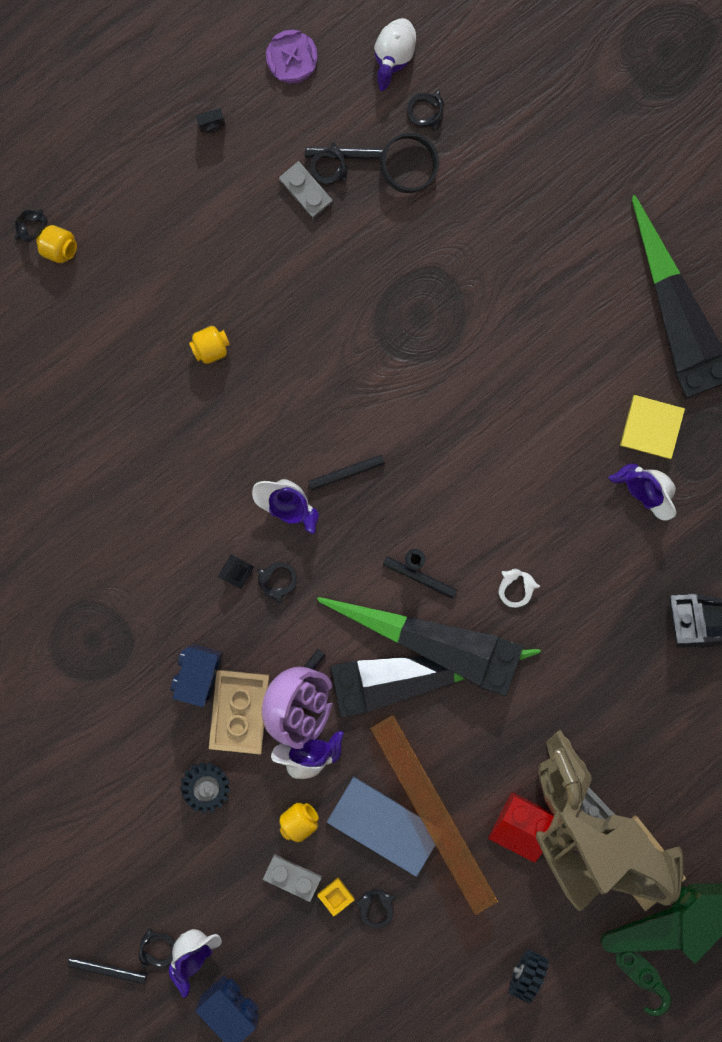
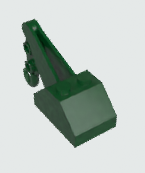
(688, 925)

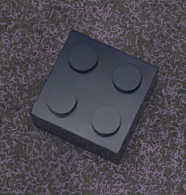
(196, 675)
(228, 1011)

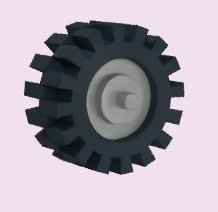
(205, 787)
(528, 976)

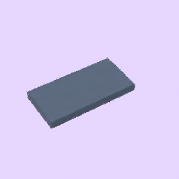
(382, 826)

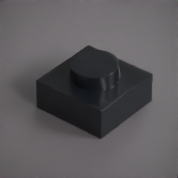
(210, 121)
(236, 571)

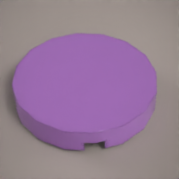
(291, 56)

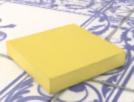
(652, 427)

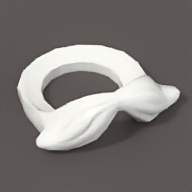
(529, 586)

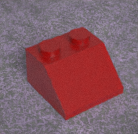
(518, 826)

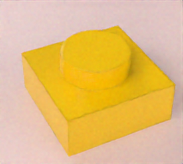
(336, 897)

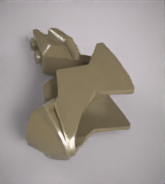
(611, 849)

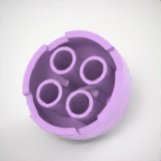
(284, 704)

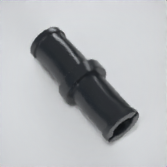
(407, 559)

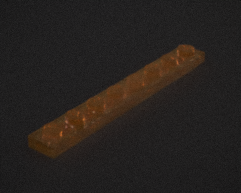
(434, 815)

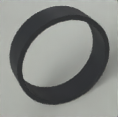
(423, 140)

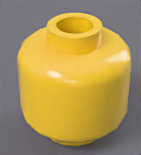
(56, 244)
(209, 345)
(298, 822)

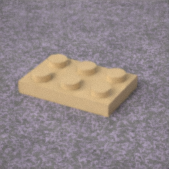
(238, 712)

